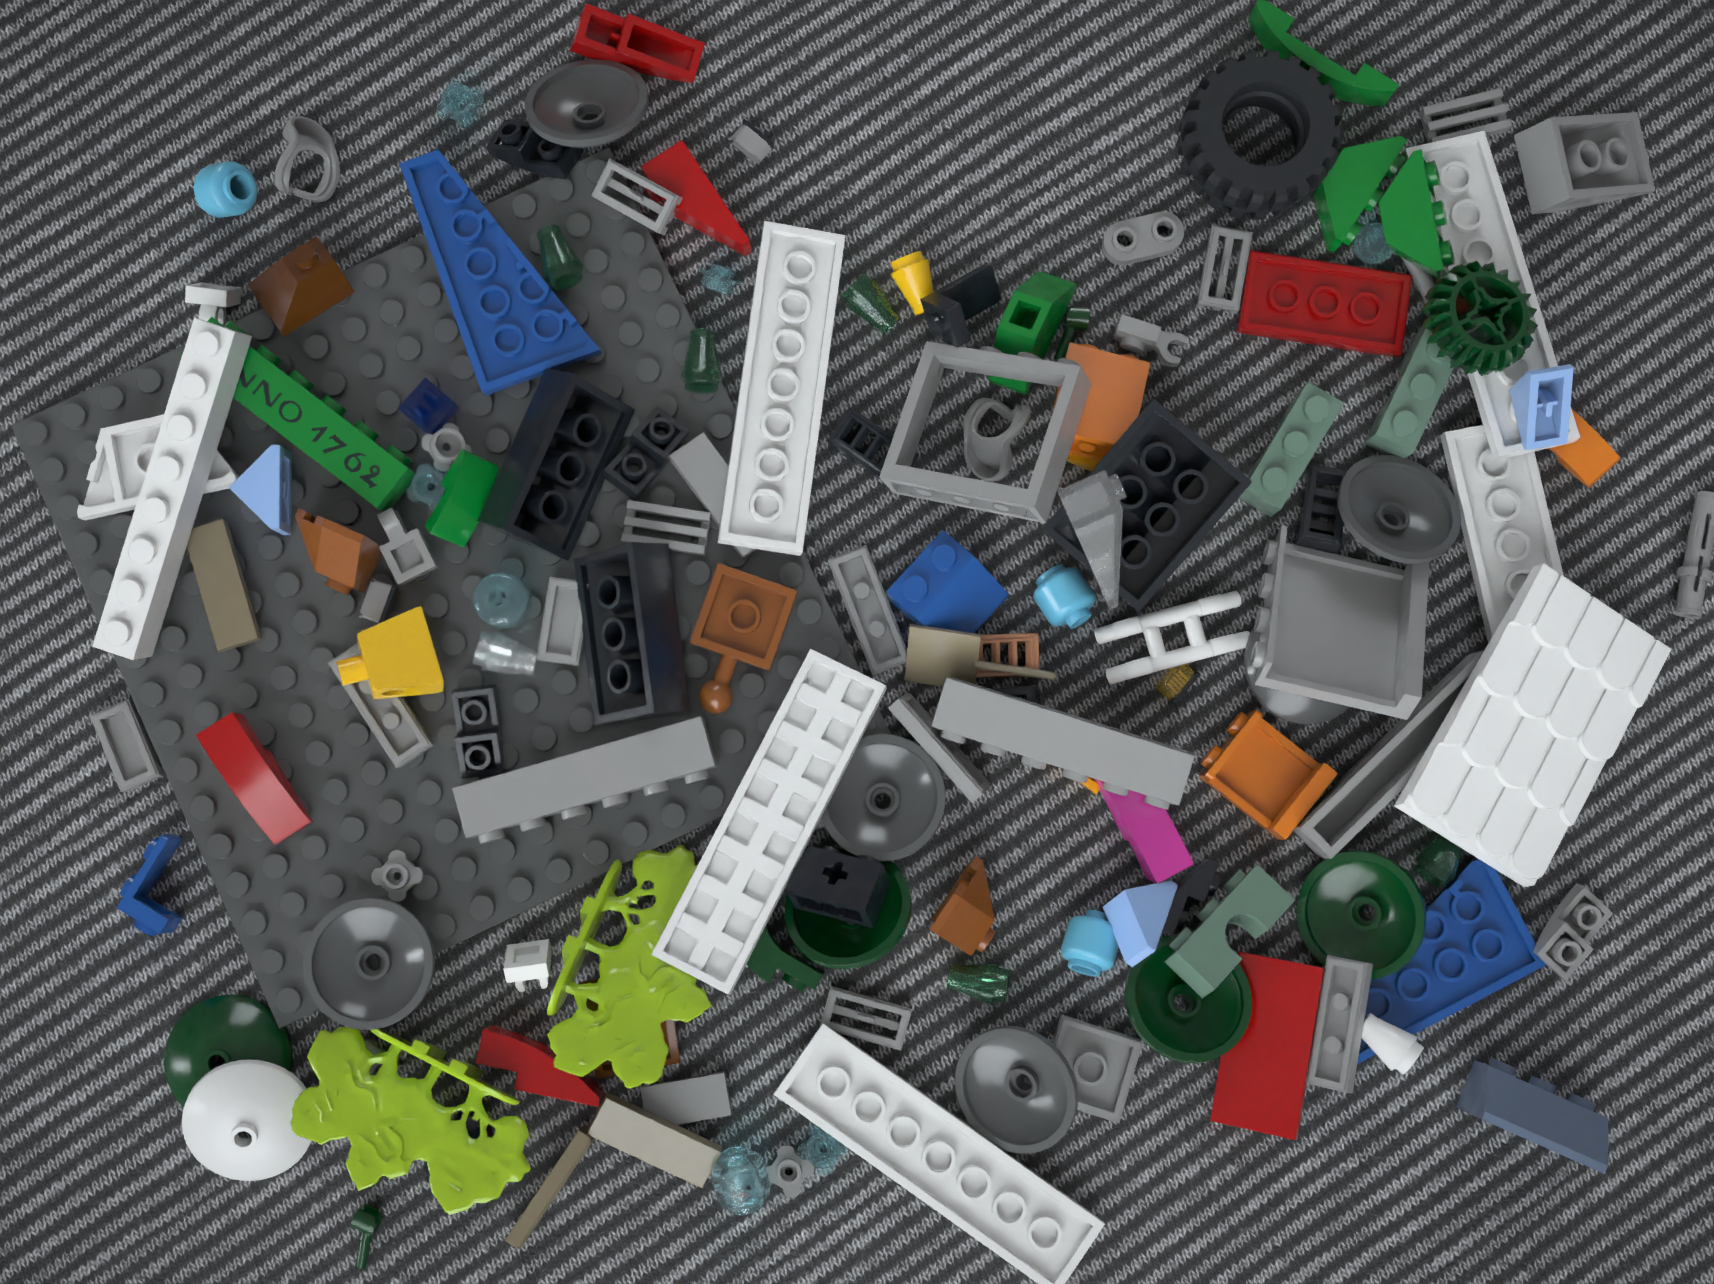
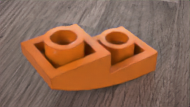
(1588, 456)

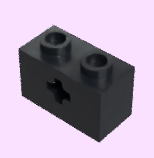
(839, 885)

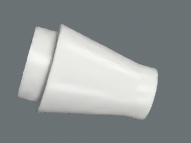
(1391, 1044)

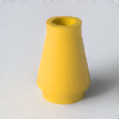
(913, 278)

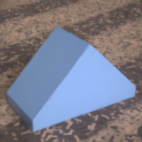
(1543, 406)
(268, 488)
(1139, 918)

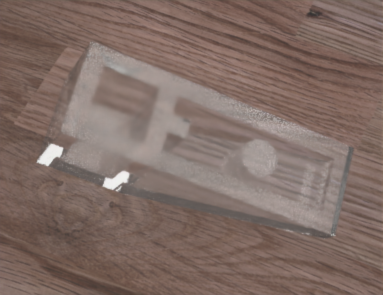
(1097, 521)

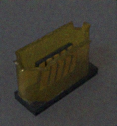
(1177, 682)

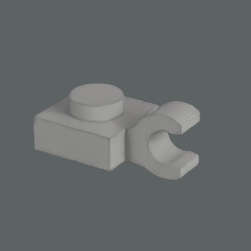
(1140, 336)
(407, 551)

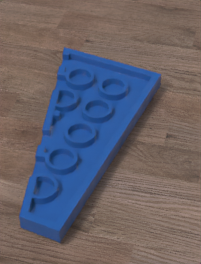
(497, 297)
(1468, 952)

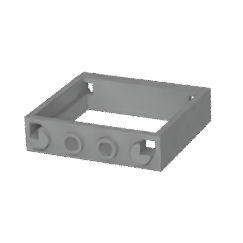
(976, 494)

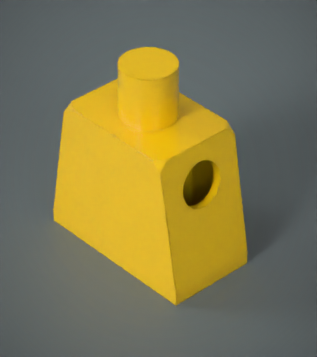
(395, 658)

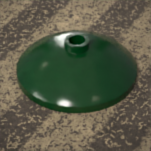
(1333, 914)
(848, 946)
(224, 1026)
(1205, 1027)

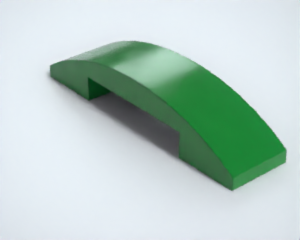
(1365, 88)

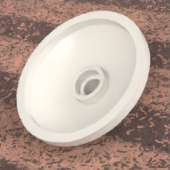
(246, 1098)

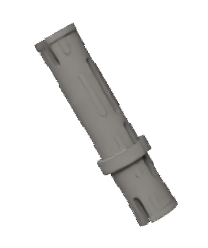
(1697, 558)

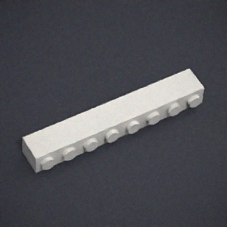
(172, 490)

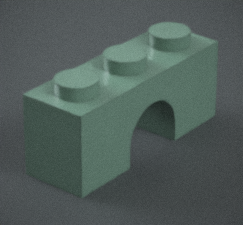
(1413, 400)
(1291, 448)
(1203, 954)

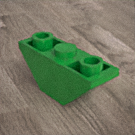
(1354, 187)
(1415, 218)
(1032, 321)

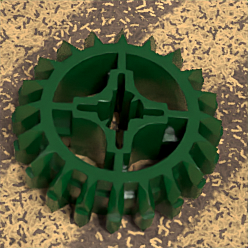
(1479, 318)

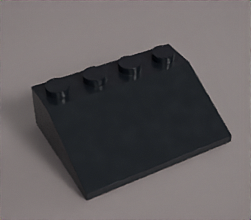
(1173, 499)

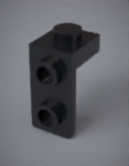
(959, 301)

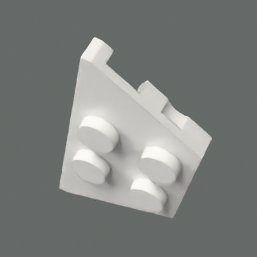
(122, 466)

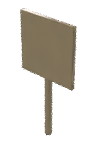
(946, 653)

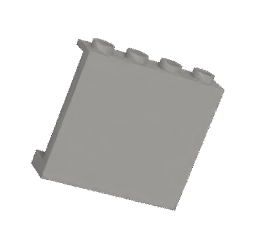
(1341, 628)

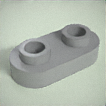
(1144, 238)

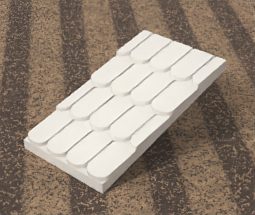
(1533, 726)

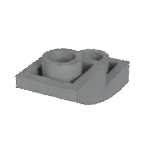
(1570, 928)

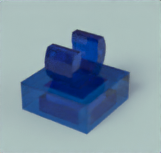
(428, 407)

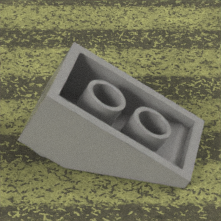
(1583, 161)

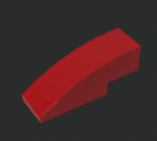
(636, 44)
(254, 777)
(535, 1067)

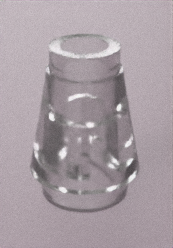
(502, 654)

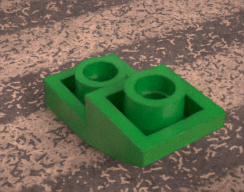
(466, 493)

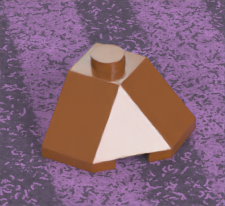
(339, 552)
(966, 911)

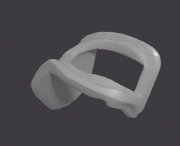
(307, 135)
(991, 456)

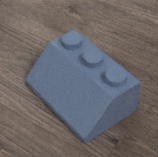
(1536, 1113)

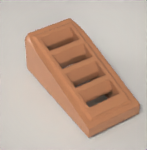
(1031, 643)

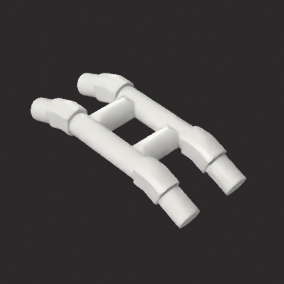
(1159, 658)

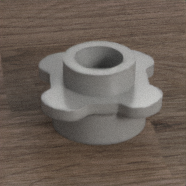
(447, 435)
(409, 873)
(801, 1169)

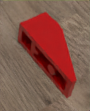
(701, 203)

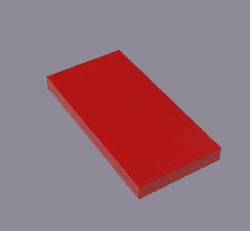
(1324, 303)
(1267, 1071)

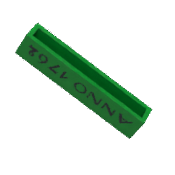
(320, 429)

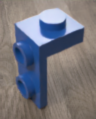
(148, 914)

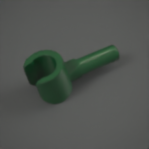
(1075, 319)
(367, 1221)

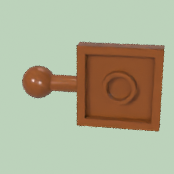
(742, 622)

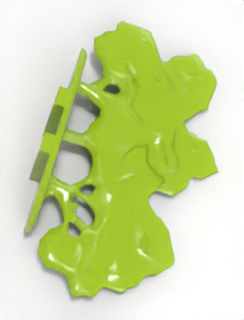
(633, 986)
(400, 1122)

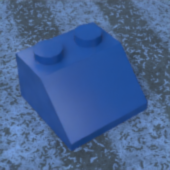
(947, 588)

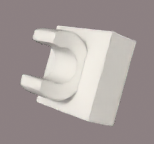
(213, 299)
(528, 962)

